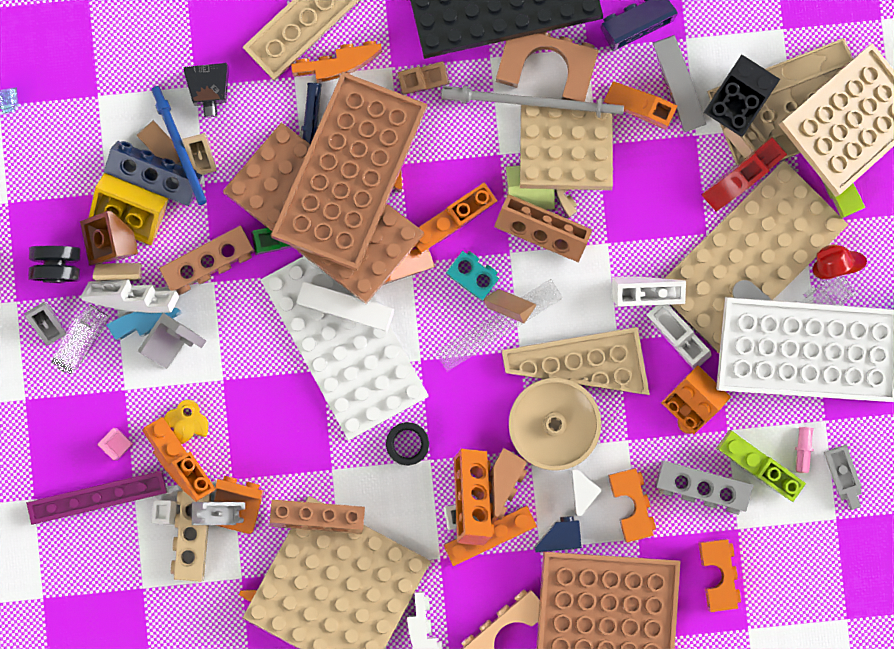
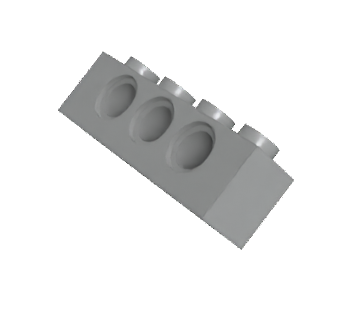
(739, 490)

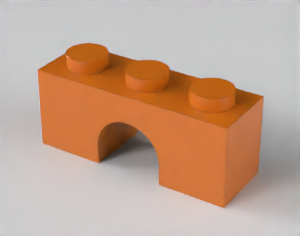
(639, 523)
(724, 594)

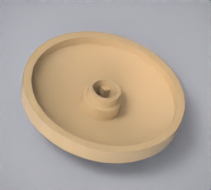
(555, 424)

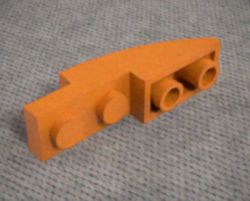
(348, 60)
(455, 217)
(176, 461)

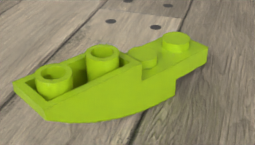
(760, 466)

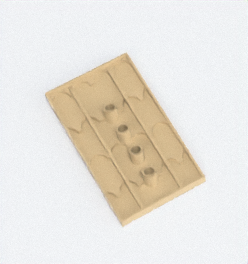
(798, 81)

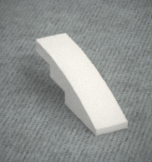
(124, 296)
(345, 306)

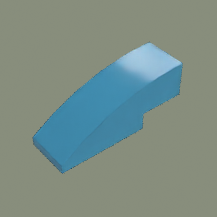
(138, 321)

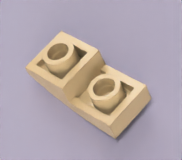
(567, 203)

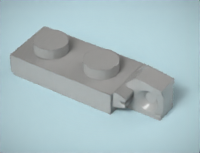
(844, 475)

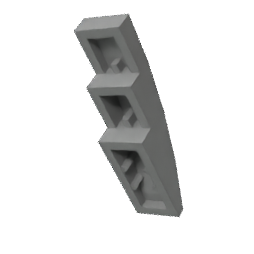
(679, 83)

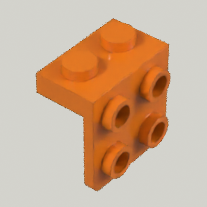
(230, 491)

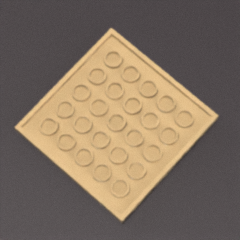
(336, 589)

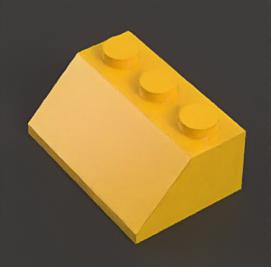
(132, 204)

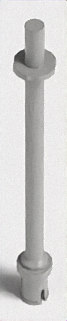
(466, 95)

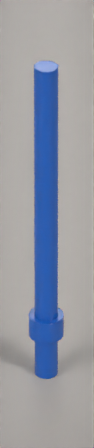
(163, 108)

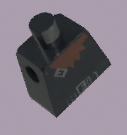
(208, 86)

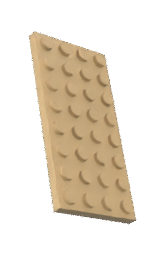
(760, 241)

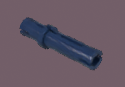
(311, 111)

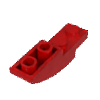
(744, 174)

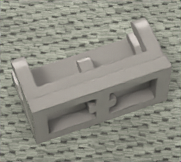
(217, 513)

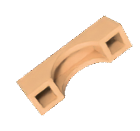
(523, 610)

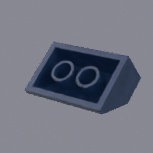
(637, 22)

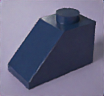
(561, 536)

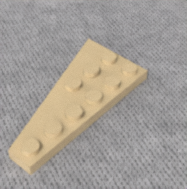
(596, 360)

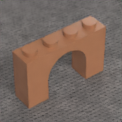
(578, 58)

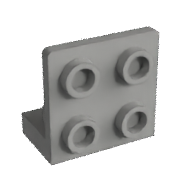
(167, 340)

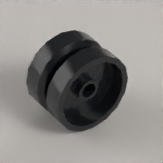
(54, 264)

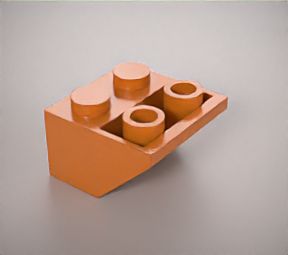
(695, 400)

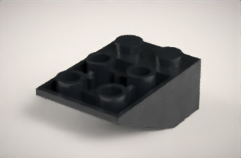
(741, 95)

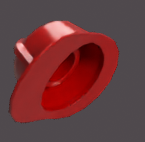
(837, 261)

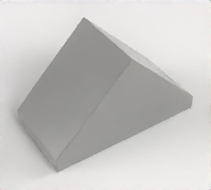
(45, 323)

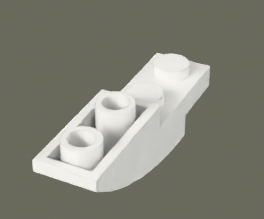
(420, 627)

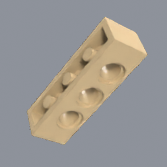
(181, 569)

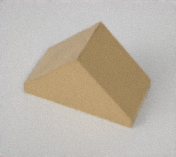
(200, 153)

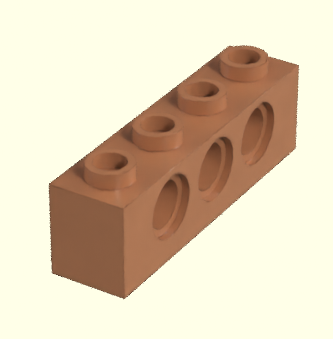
(543, 228)
(173, 270)
(317, 516)

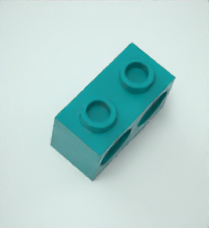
(468, 280)

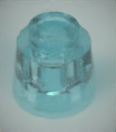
(8, 100)

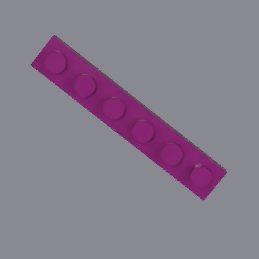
(96, 497)

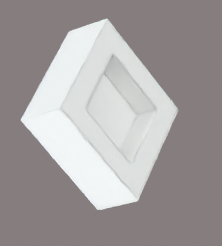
(164, 512)

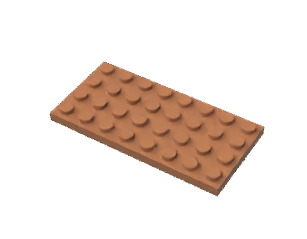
(349, 171)
(264, 188)

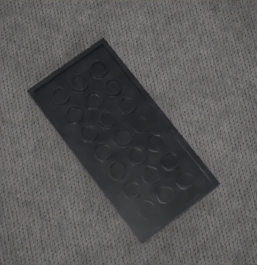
(467, 24)

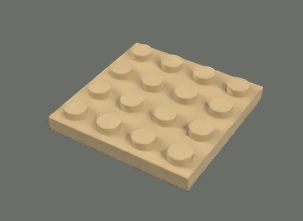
(565, 149)

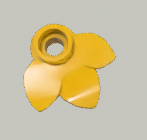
(184, 424)

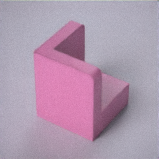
(115, 444)

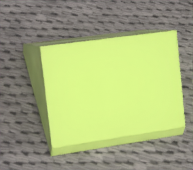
(539, 197)

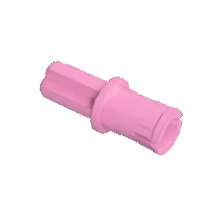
(804, 449)

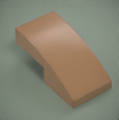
(423, 78)
(158, 142)

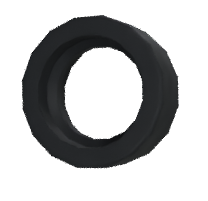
(403, 427)

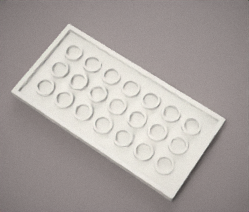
(807, 350)
(354, 364)

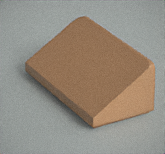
(509, 305)

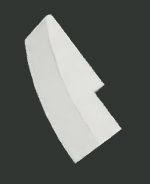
(679, 335)

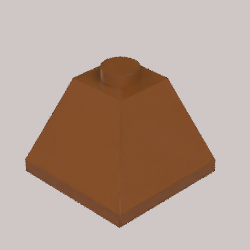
(107, 238)

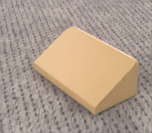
(748, 143)
(118, 271)

